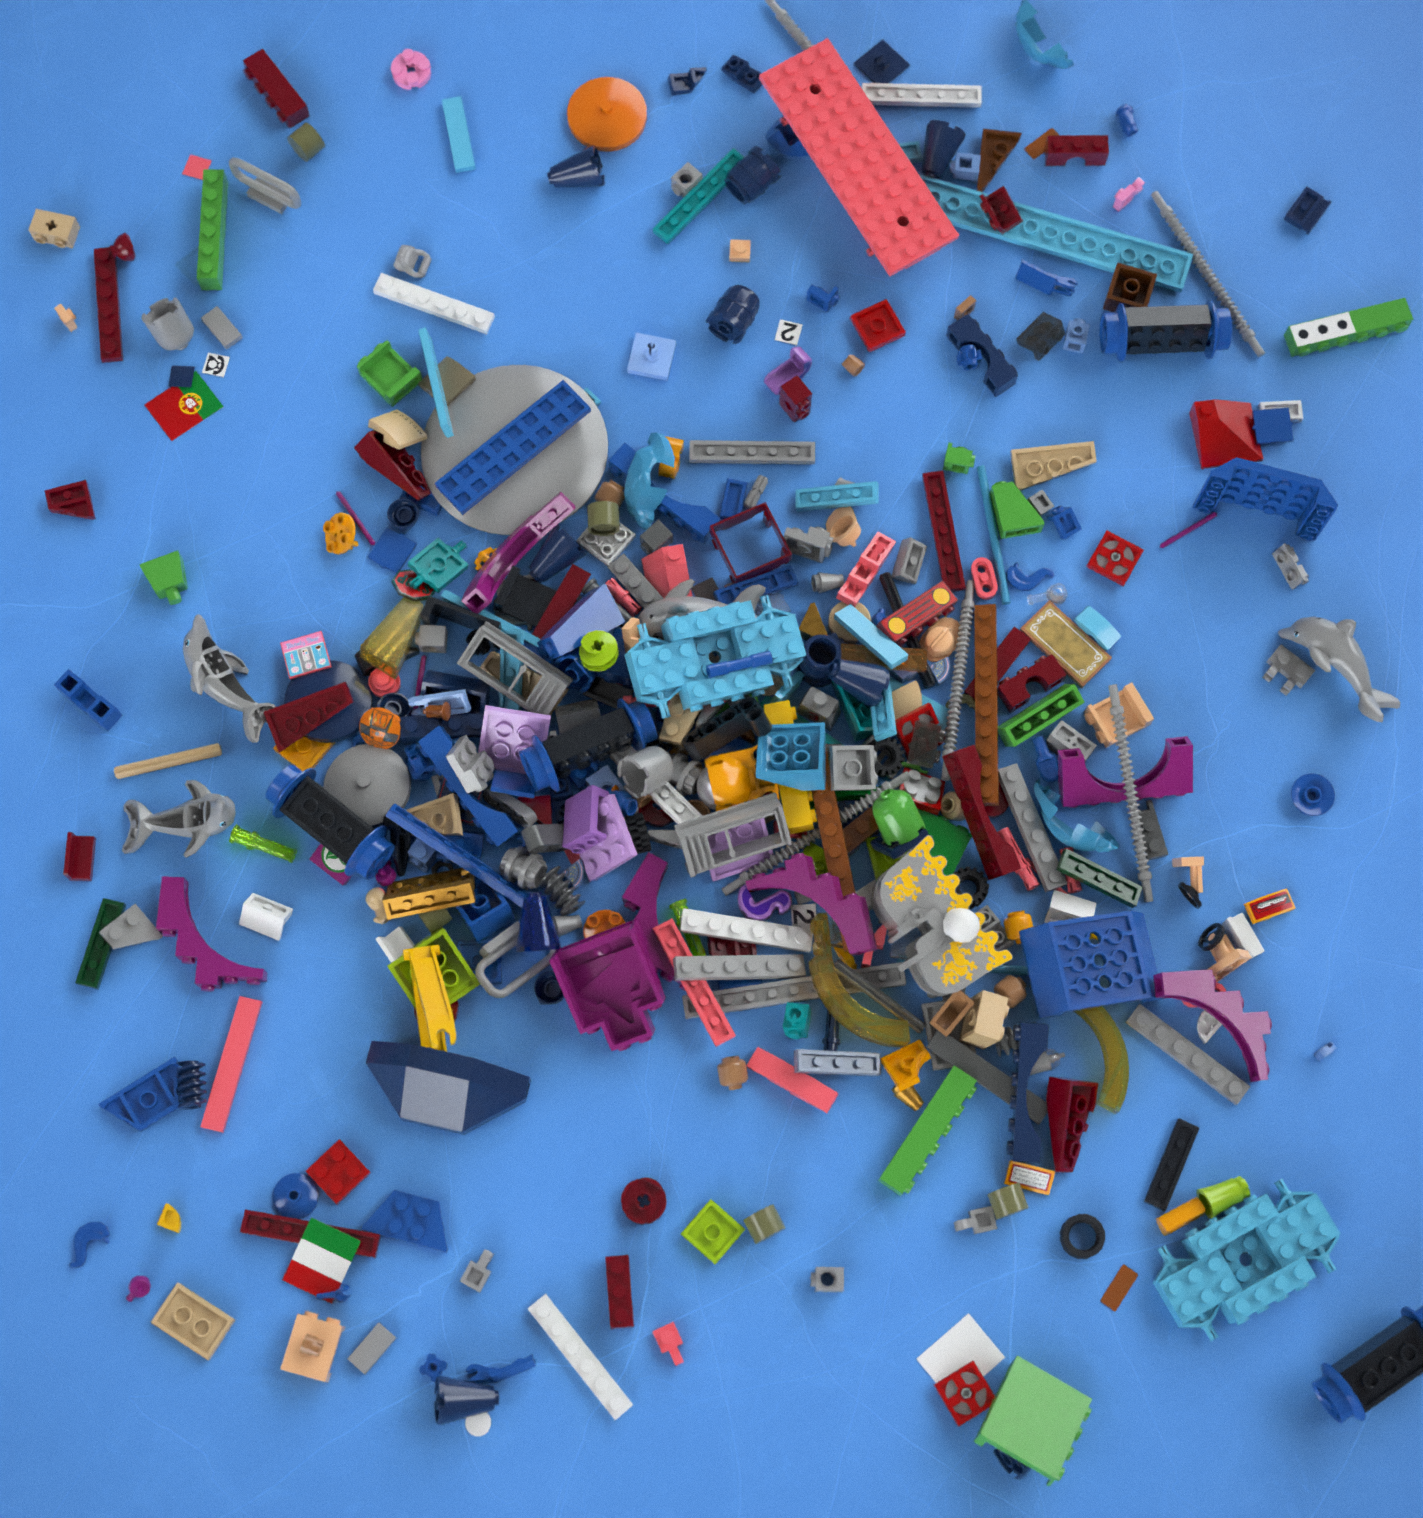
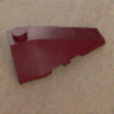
(392, 464)
(1068, 1110)

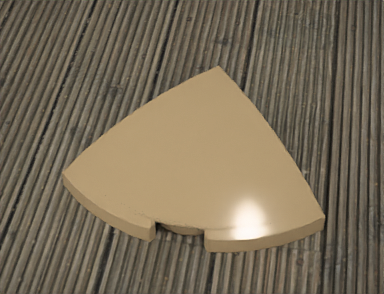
(906, 699)

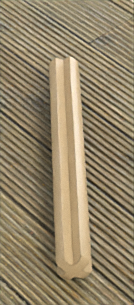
(167, 761)

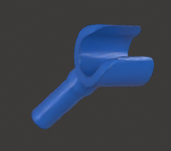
(338, 1294)

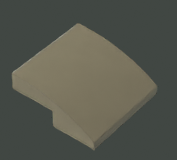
(454, 379)

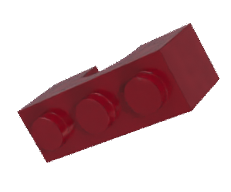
(1061, 148)
(1044, 672)
(619, 1292)

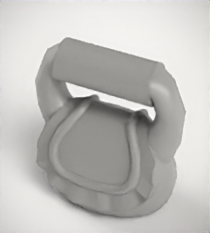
(407, 258)

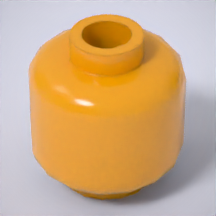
(1016, 922)

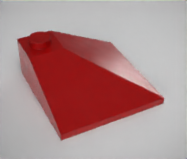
(1223, 432)

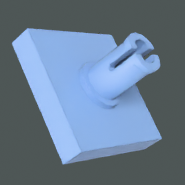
(651, 356)

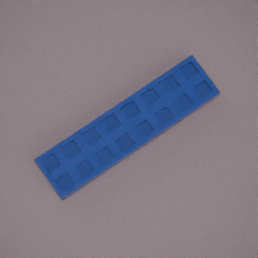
(512, 447)

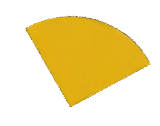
(846, 957)
(170, 1219)

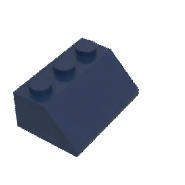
(476, 689)

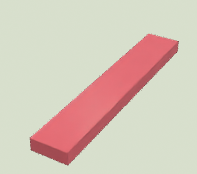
(697, 990)
(231, 1064)

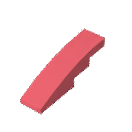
(866, 569)
(797, 1084)

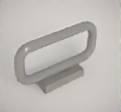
(262, 187)
(497, 948)

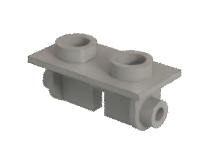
(1287, 562)

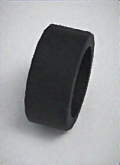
(1094, 1223)

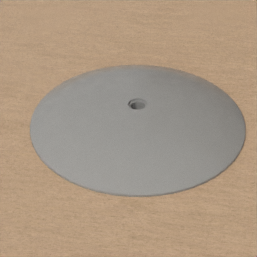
(491, 402)

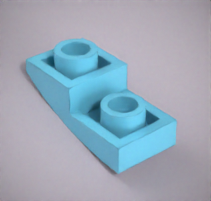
(1096, 625)

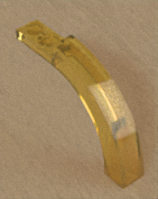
(839, 1002)
(1114, 1054)

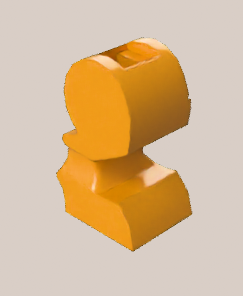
(677, 446)

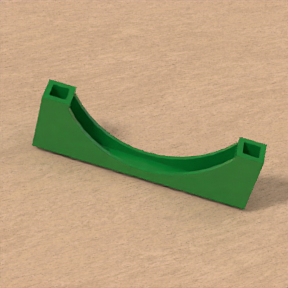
(948, 839)

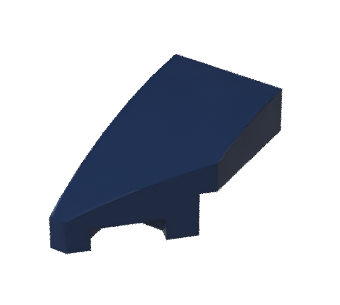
(685, 82)

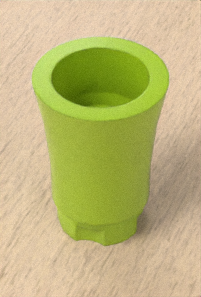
(1223, 1195)

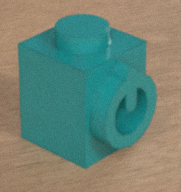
(797, 1020)

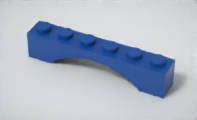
(690, 517)
(497, 824)

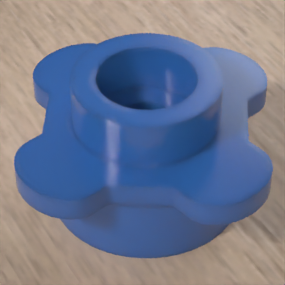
(439, 1367)

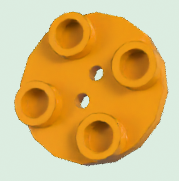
(340, 533)

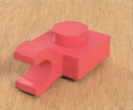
(669, 1340)

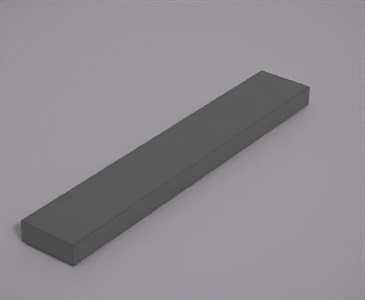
(984, 1072)

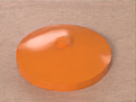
(607, 114)

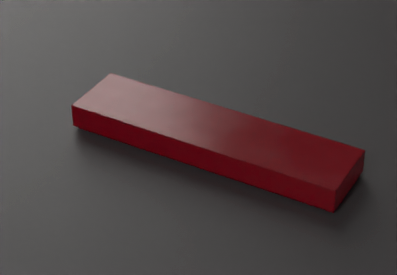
(563, 599)
(1007, 654)

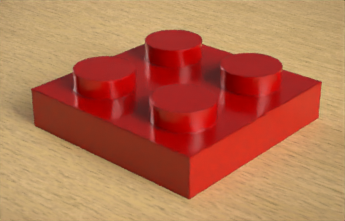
(877, 325)
(338, 1171)

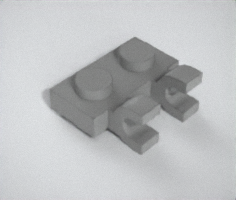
(1290, 666)

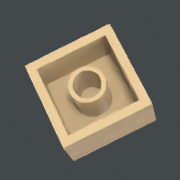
(984, 1020)

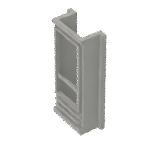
(547, 689)
(695, 842)

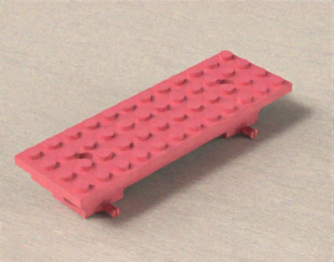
(858, 157)

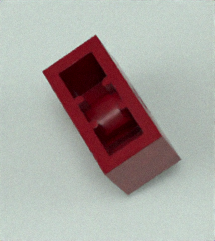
(795, 399)

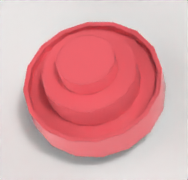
(383, 684)

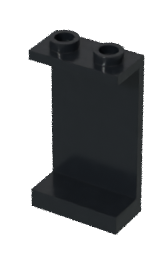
(524, 598)
(436, 608)

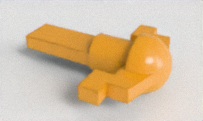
(483, 556)

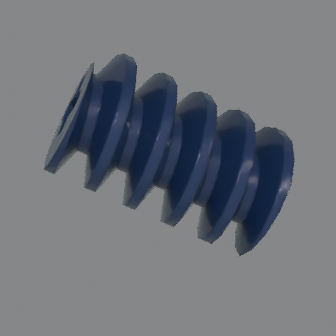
(191, 1085)

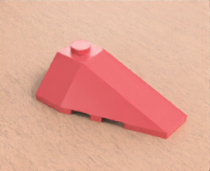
(666, 568)

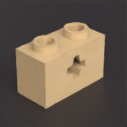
(54, 228)

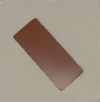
(1036, 148)
(1119, 1287)

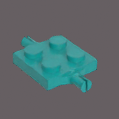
(438, 565)

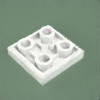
(606, 548)

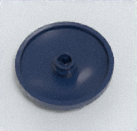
(346, 721)

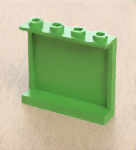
(1035, 1419)

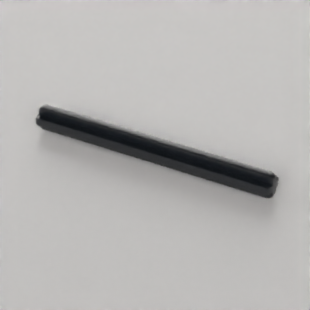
(896, 603)

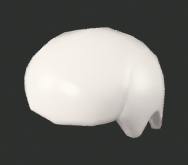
(961, 925)

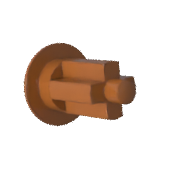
(438, 711)

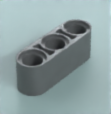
(544, 838)

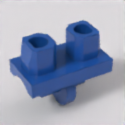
(418, 765)

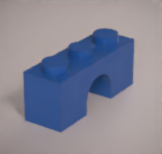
(87, 700)

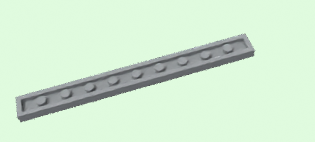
(643, 591)
(794, 990)

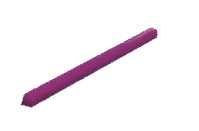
(355, 518)
(1188, 530)
(420, 678)

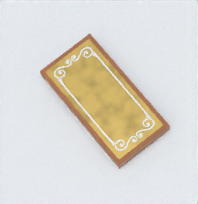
(1069, 644)

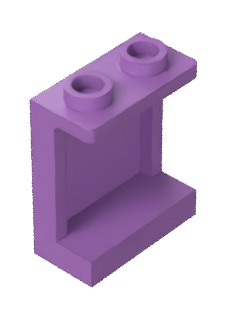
(581, 820)

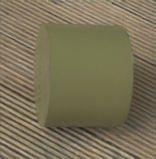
(306, 142)
(603, 518)
(435, 919)
(1007, 1201)
(764, 1224)

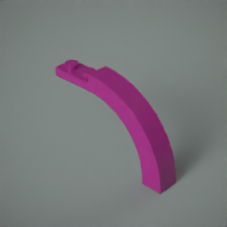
(508, 554)

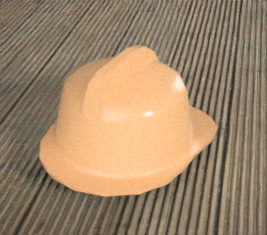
(843, 526)
(940, 639)

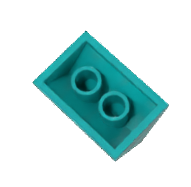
(856, 714)

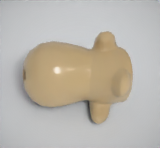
(374, 901)

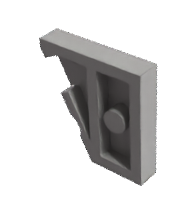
(130, 929)

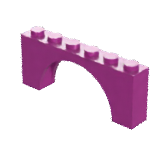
(1169, 777)

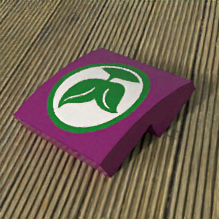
(330, 864)

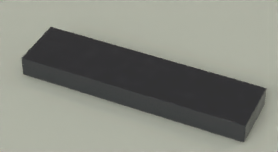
(1171, 1164)

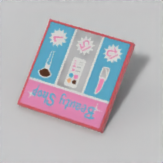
(305, 655)

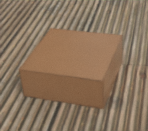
(965, 307)

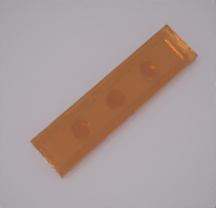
(916, 657)

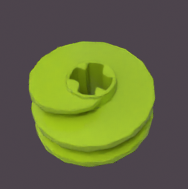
(598, 651)

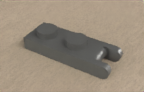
(1153, 836)

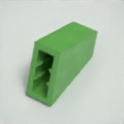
(1013, 511)

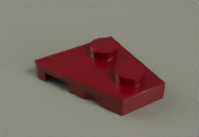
(71, 500)

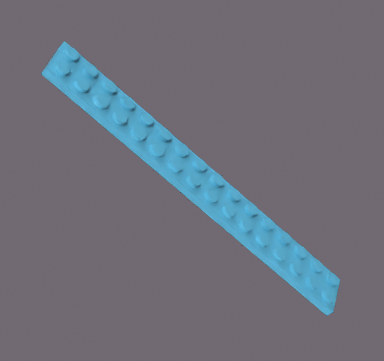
(1064, 236)

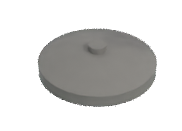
(369, 781)

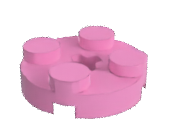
(408, 59)

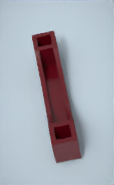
(995, 853)

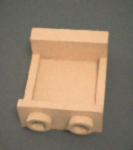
(1135, 712)
(311, 1365)

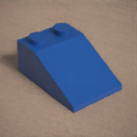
(487, 913)

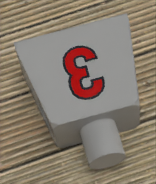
(819, 708)

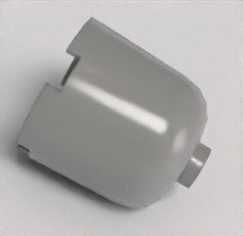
(169, 324)
(646, 770)

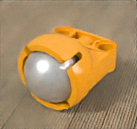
(731, 780)

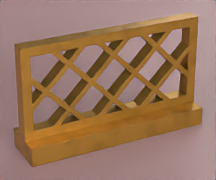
(426, 898)

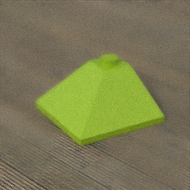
(454, 969)

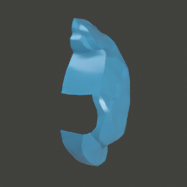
(1030, 33)
(639, 496)
(1081, 838)

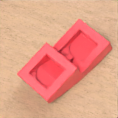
(880, 936)

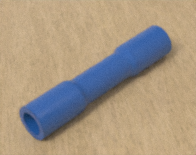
(726, 667)

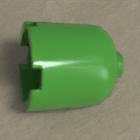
(897, 816)

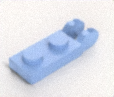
(457, 699)

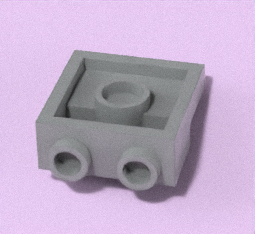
(811, 545)
(470, 767)
(853, 767)

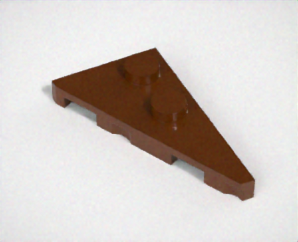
(994, 151)

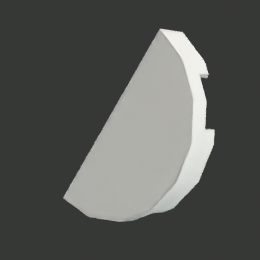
(1207, 1026)

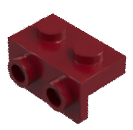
(1001, 210)

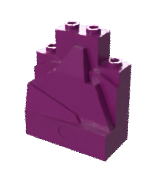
(611, 984)

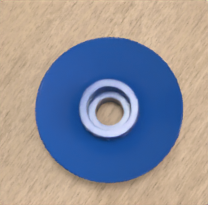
(1317, 786)
(306, 1199)

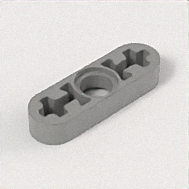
(506, 803)

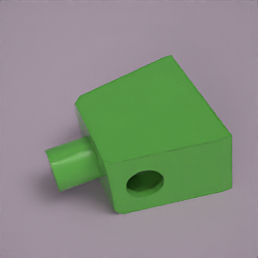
(167, 576)

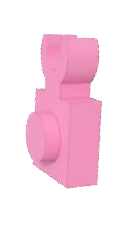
(1126, 195)

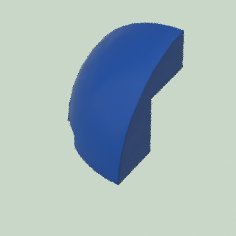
(785, 140)

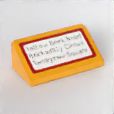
(1029, 1177)

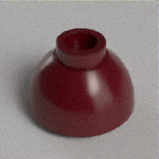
(123, 248)

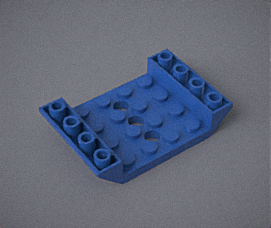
(1272, 492)
(1064, 967)

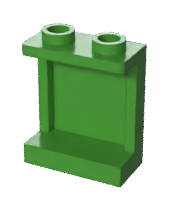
(388, 373)

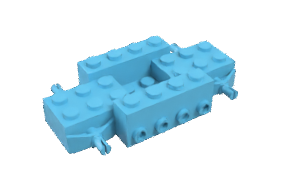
(732, 632)
(1274, 1238)

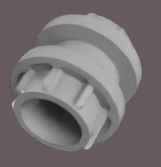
(685, 774)
(520, 866)

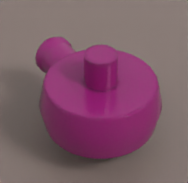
(386, 875)
(138, 1287)

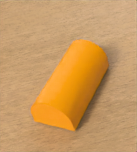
(1180, 1216)

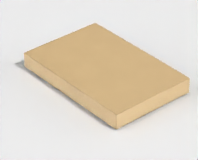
(193, 1321)

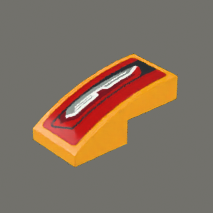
(1269, 906)

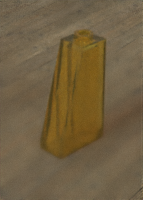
(392, 638)

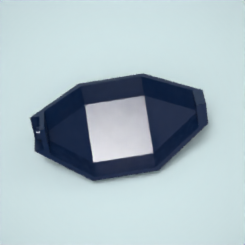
(444, 1087)

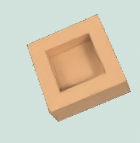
(740, 250)
(66, 316)

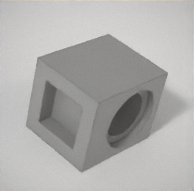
(686, 173)
(432, 638)
(838, 1279)

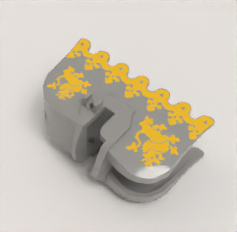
(920, 896)

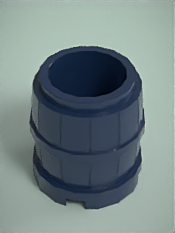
(752, 176)
(734, 313)
(821, 649)

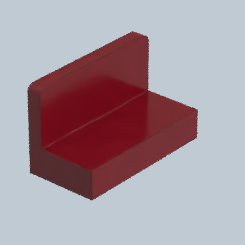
(79, 857)

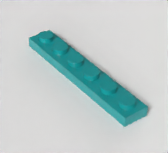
(696, 199)

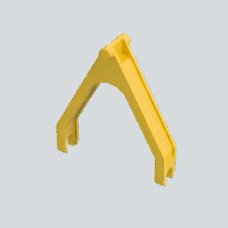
(430, 998)

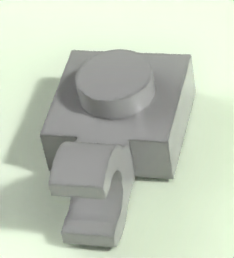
(980, 1221)
(476, 1273)

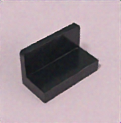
(607, 692)

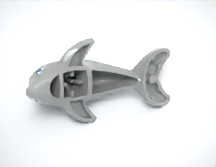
(679, 604)
(1335, 646)
(214, 674)
(196, 818)

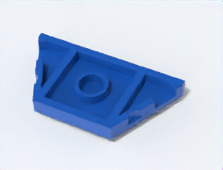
(147, 1098)
(409, 1220)

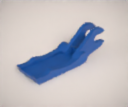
(1044, 281)
(495, 1375)

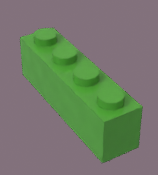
(1040, 715)

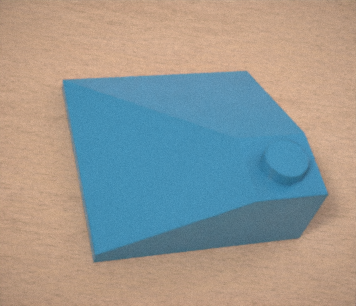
(793, 756)

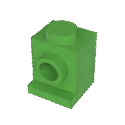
(958, 459)

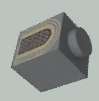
(655, 538)

